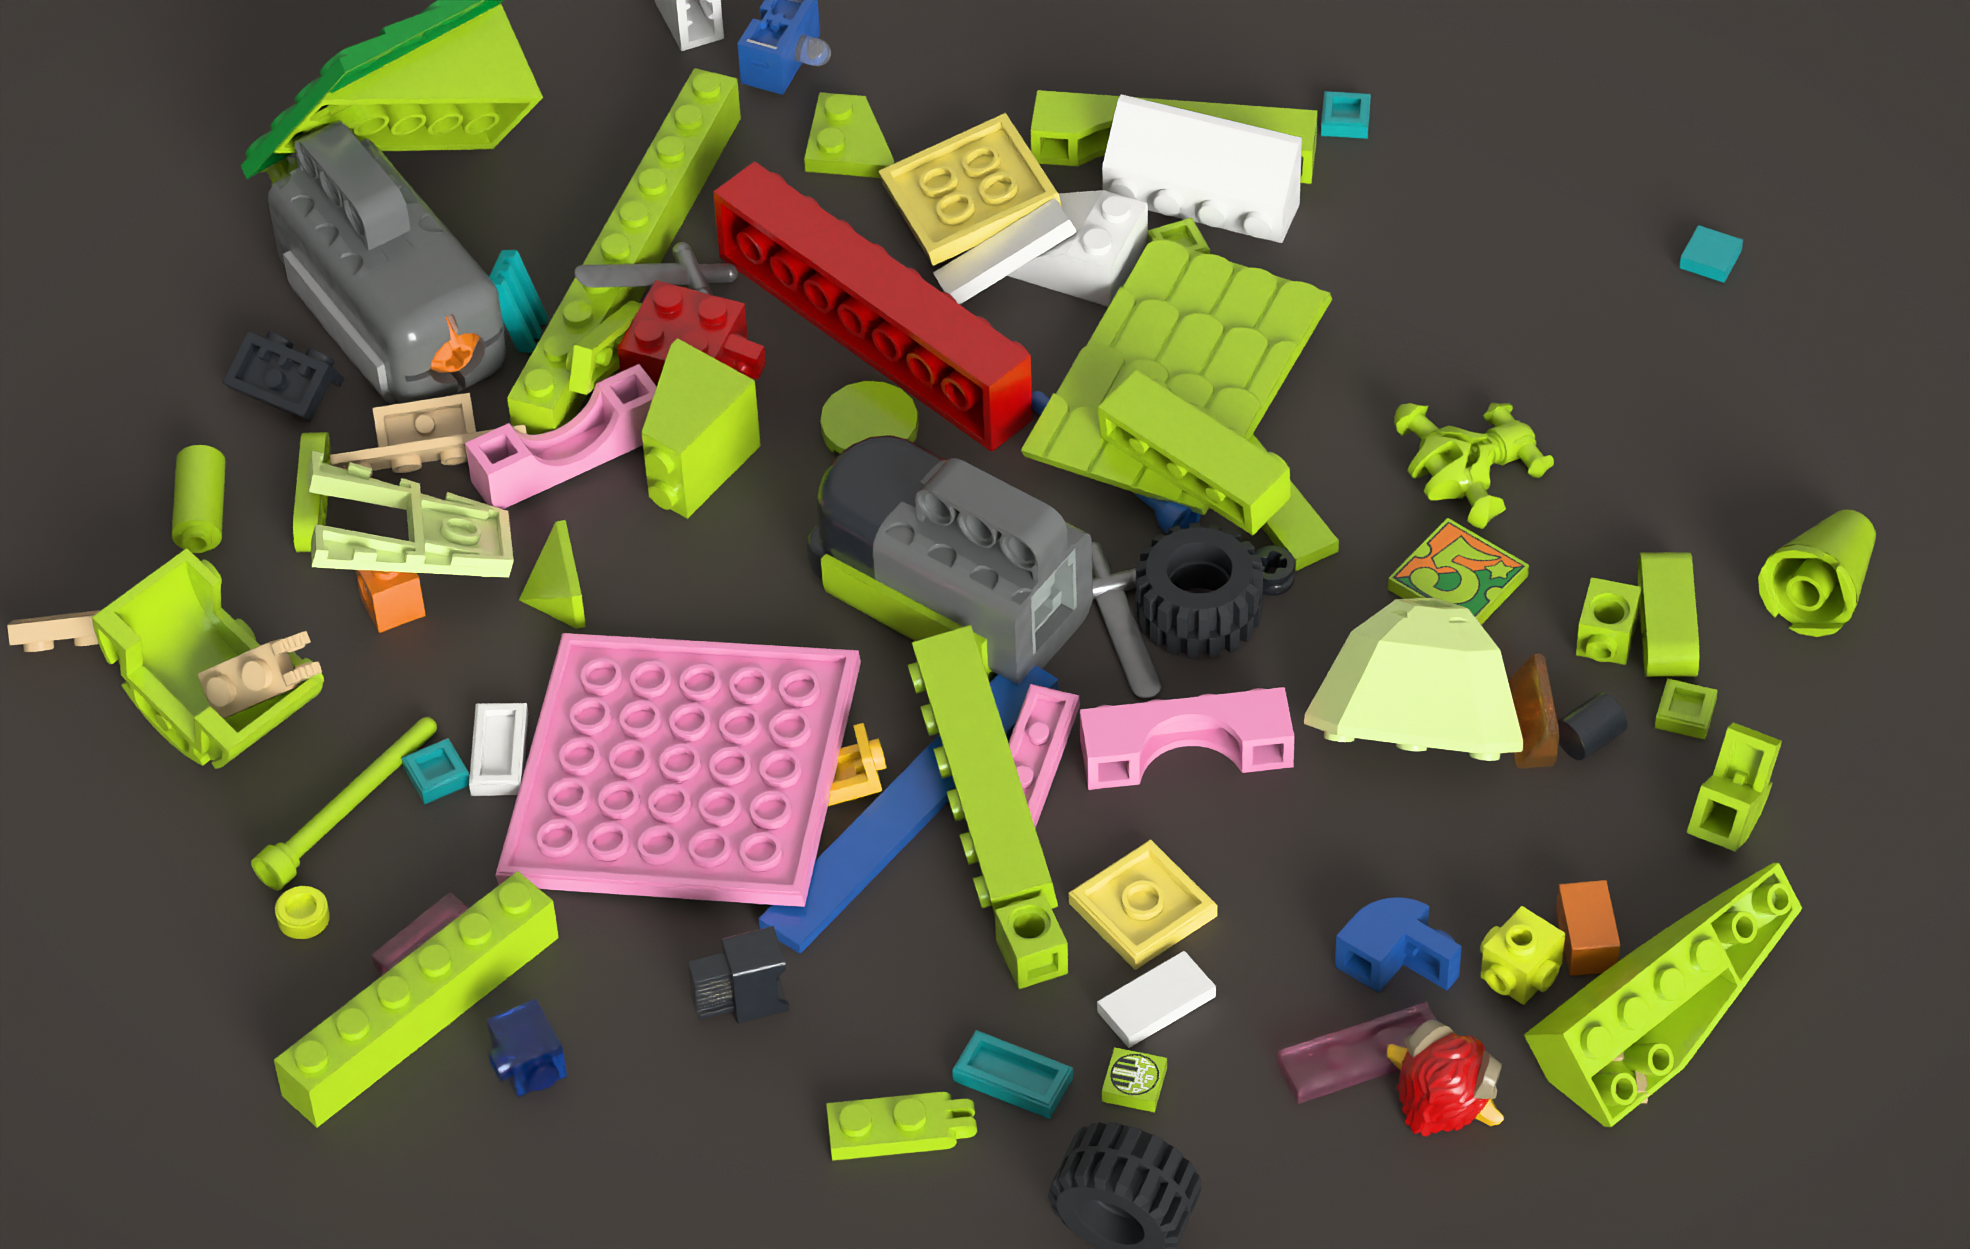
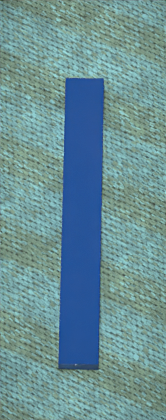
(884, 829)

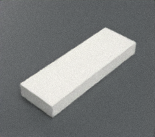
(1005, 251)

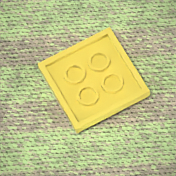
(967, 188)

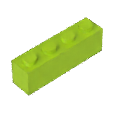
(1195, 451)

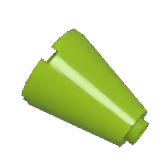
(1819, 574)

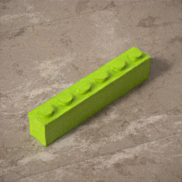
(982, 769)
(416, 999)

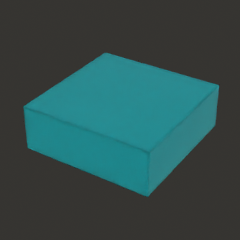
(1345, 115)
(1711, 253)
(436, 771)

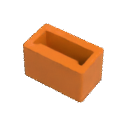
(1589, 927)

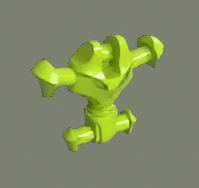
(1463, 458)

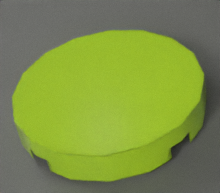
(865, 412)

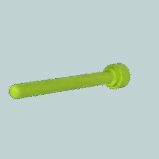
(278, 863)

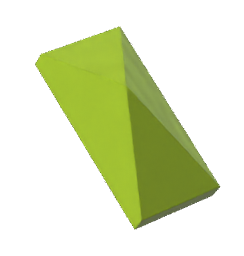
(555, 582)

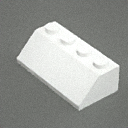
(1204, 168)

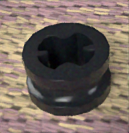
(1283, 578)

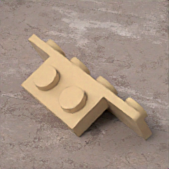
(418, 434)

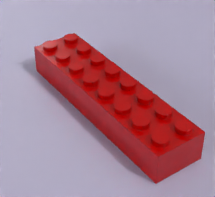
(874, 306)

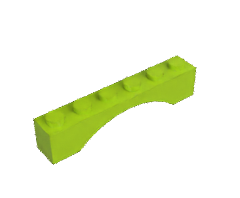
(1077, 126)

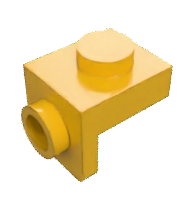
(858, 769)

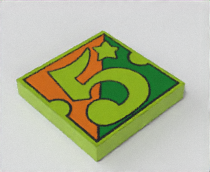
(1459, 570)

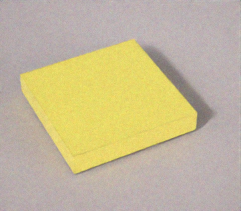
(1143, 904)

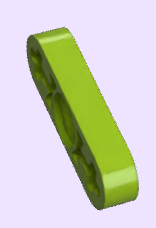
(309, 507)

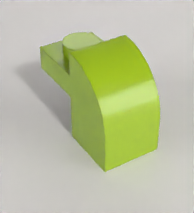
(1737, 789)

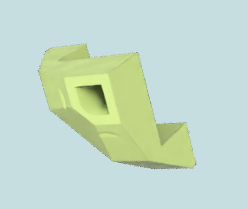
(1420, 680)

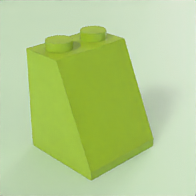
(697, 428)

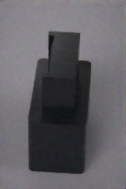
(740, 977)

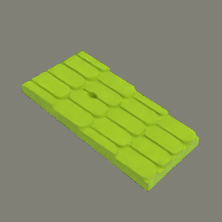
(1203, 329)

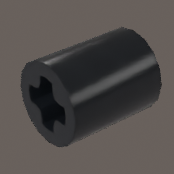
(1591, 726)

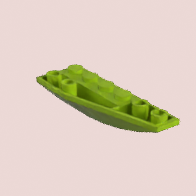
(1662, 998)

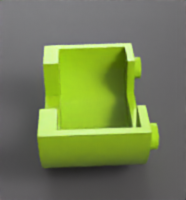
(170, 633)

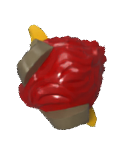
(1445, 1080)

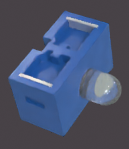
(780, 43)

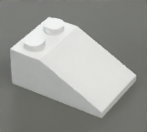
(1101, 252)

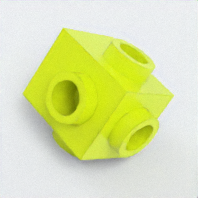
(1522, 955)

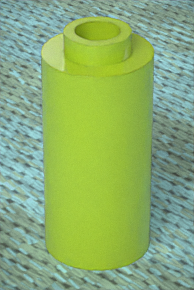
(198, 498)

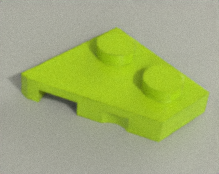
(846, 138)

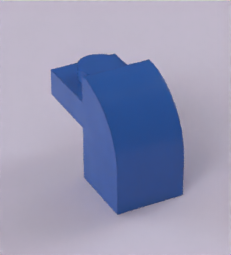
(1394, 935)

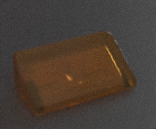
(1535, 714)

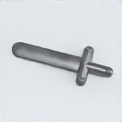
(684, 272)
(1121, 623)

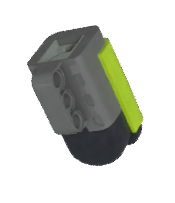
(949, 549)

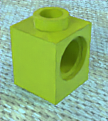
(1608, 621)
(1031, 958)

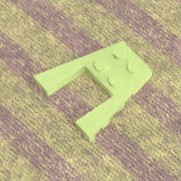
(444, 535)

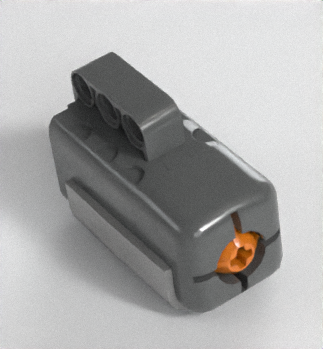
(384, 271)

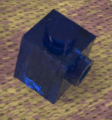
(525, 1049)

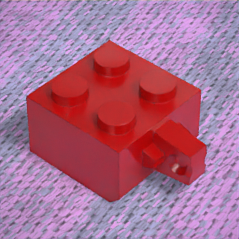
(698, 319)

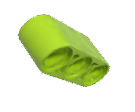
(1668, 614)

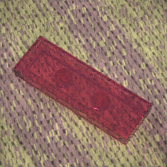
(1349, 1054)

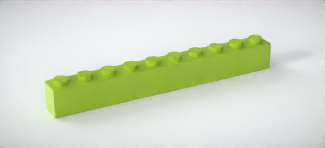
(634, 234)

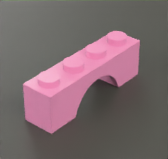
(516, 465)
(1244, 726)

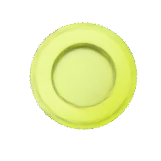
(302, 912)

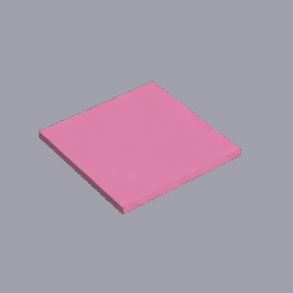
(681, 769)

